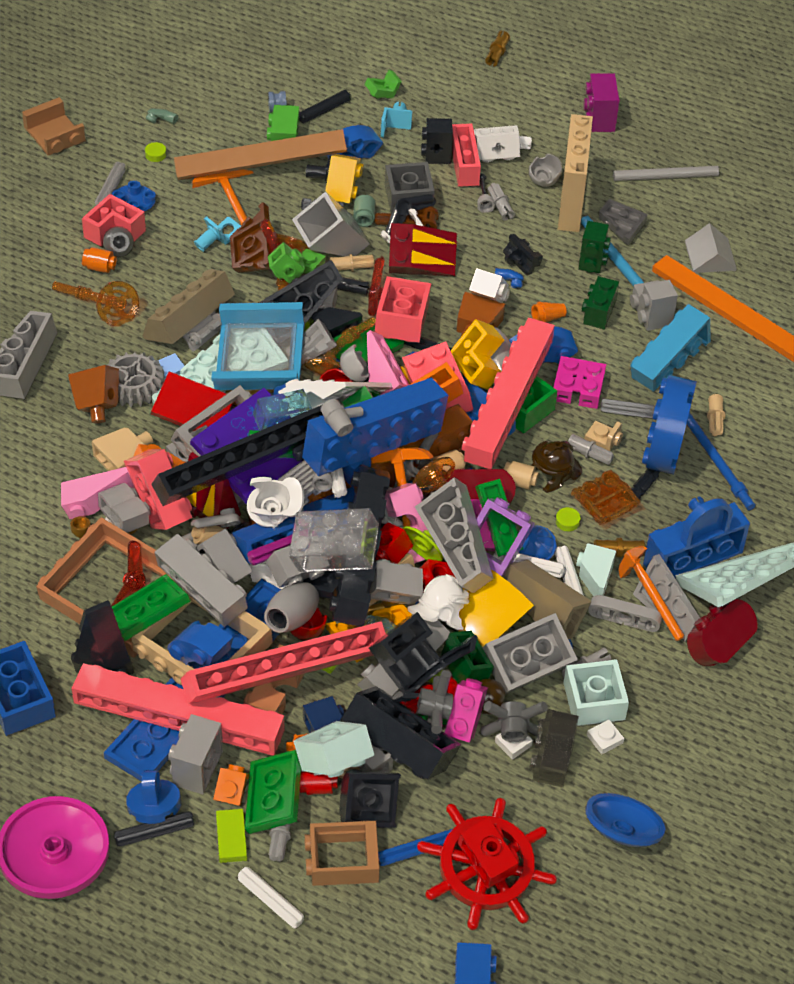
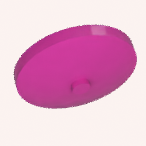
(53, 847)

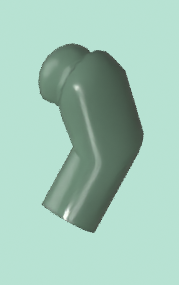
(163, 114)

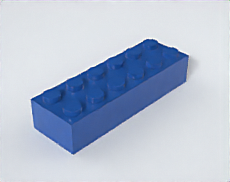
(385, 425)

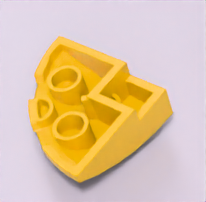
(493, 609)

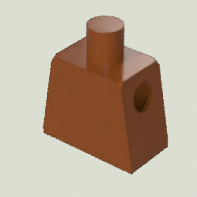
(479, 308)
(95, 390)

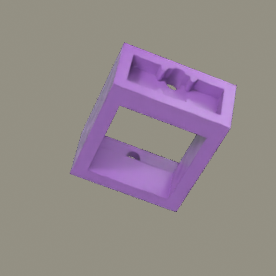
(519, 517)

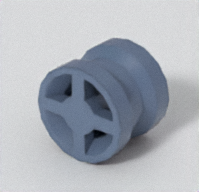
(276, 99)

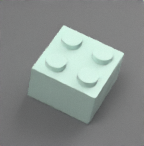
(596, 692)
(334, 748)

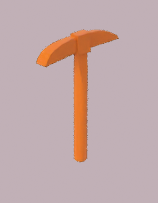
(223, 179)
(398, 457)
(632, 560)

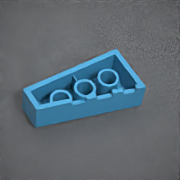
(672, 347)

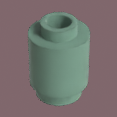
(364, 210)

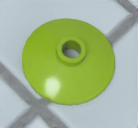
(423, 543)

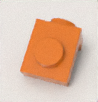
(231, 785)

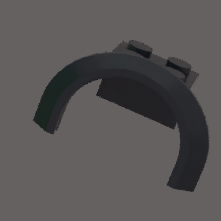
(410, 657)

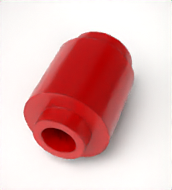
(317, 784)

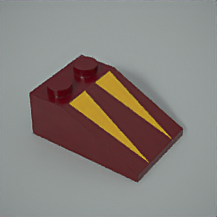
(422, 250)
(212, 499)

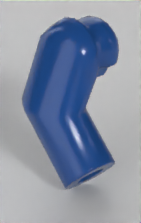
(510, 275)

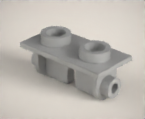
(203, 331)

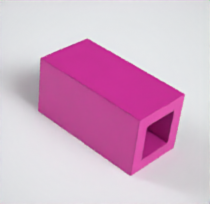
(466, 710)

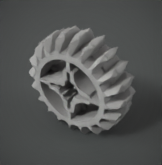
(138, 377)

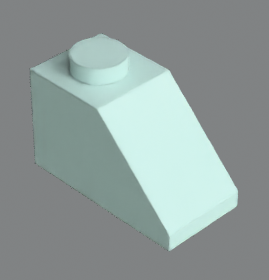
(596, 568)

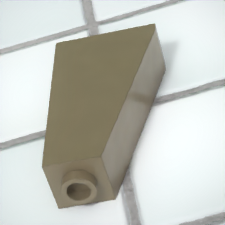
(548, 595)

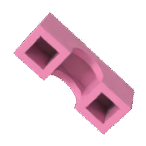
(403, 502)

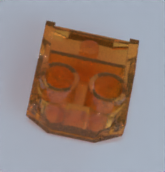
(606, 497)

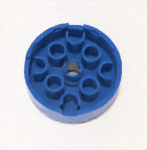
(671, 418)

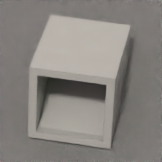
(330, 228)

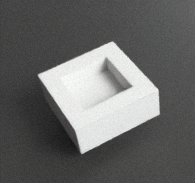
(605, 736)
(513, 749)

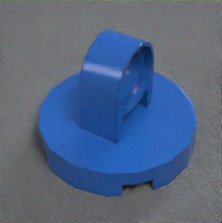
(153, 799)

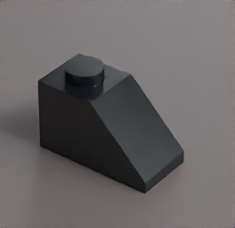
(337, 319)

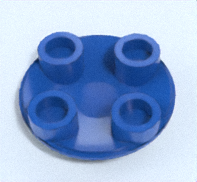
(136, 195)

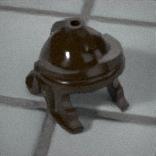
(557, 461)

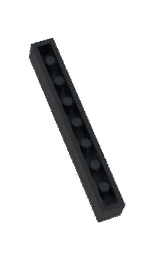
(233, 458)

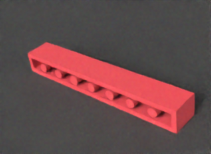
(508, 394)
(280, 663)
(168, 707)

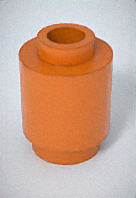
(99, 260)

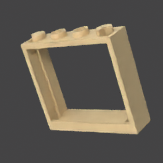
(575, 173)
(255, 630)

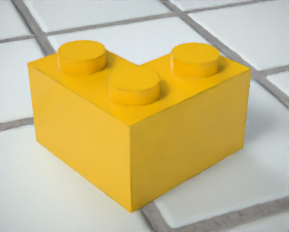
(342, 176)
(474, 353)

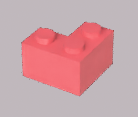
(112, 213)

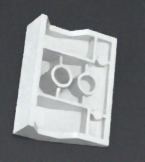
(321, 391)

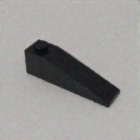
(310, 289)
(101, 641)

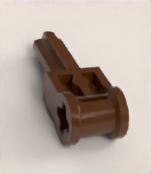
(383, 218)

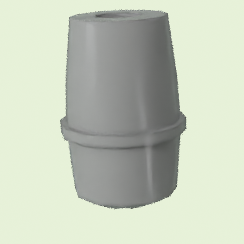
(338, 417)

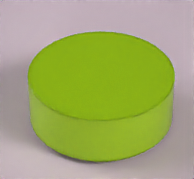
(155, 152)
(567, 519)

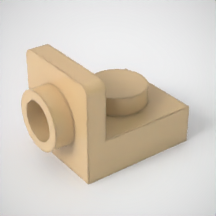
(604, 435)

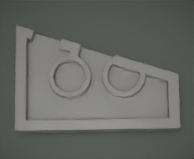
(671, 594)

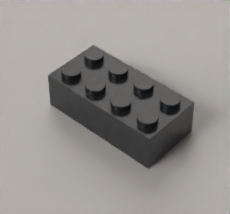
(402, 733)

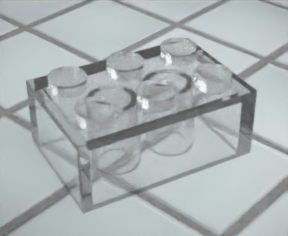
(334, 540)

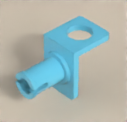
(396, 118)
(215, 232)

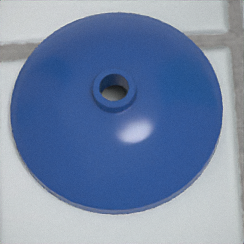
(624, 820)

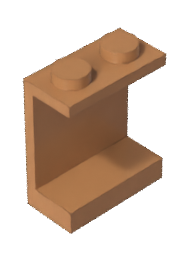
(51, 127)

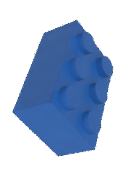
(22, 690)

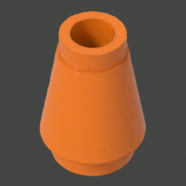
(548, 311)

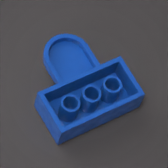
(706, 537)

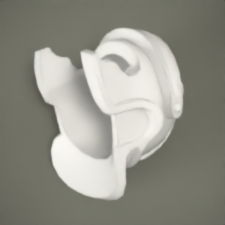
(271, 495)
(442, 601)

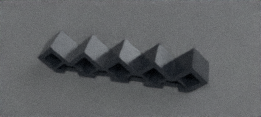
(354, 586)

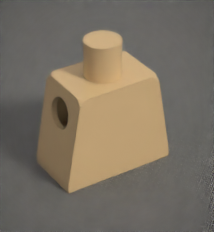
(118, 446)

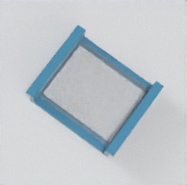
(259, 345)

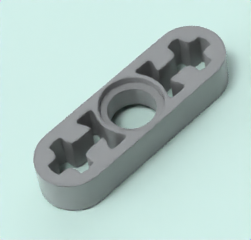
(640, 616)

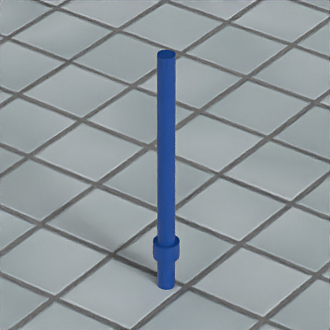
(737, 488)

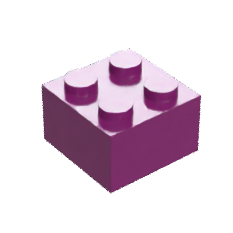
(602, 101)

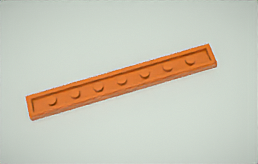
(726, 306)

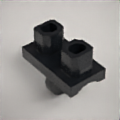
(520, 254)

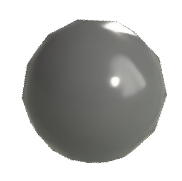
(119, 241)

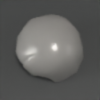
(545, 170)
(354, 365)

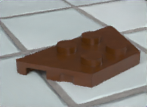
(249, 244)

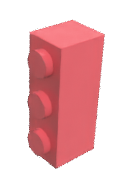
(465, 155)

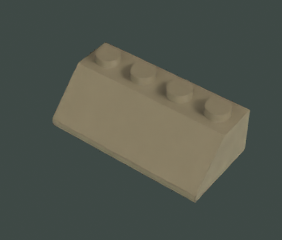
(189, 307)

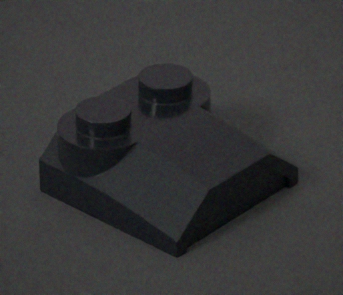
(369, 797)

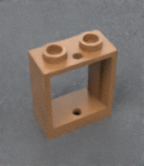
(343, 832)

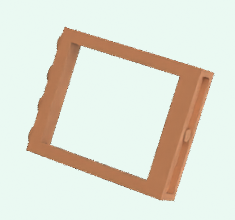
(78, 556)

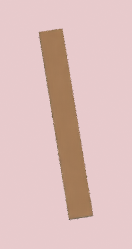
(260, 154)

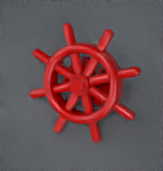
(489, 859)

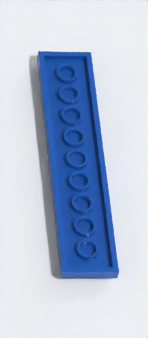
(147, 745)

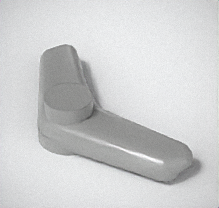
(226, 519)

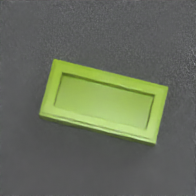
(231, 835)

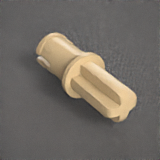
(353, 262)
(716, 414)

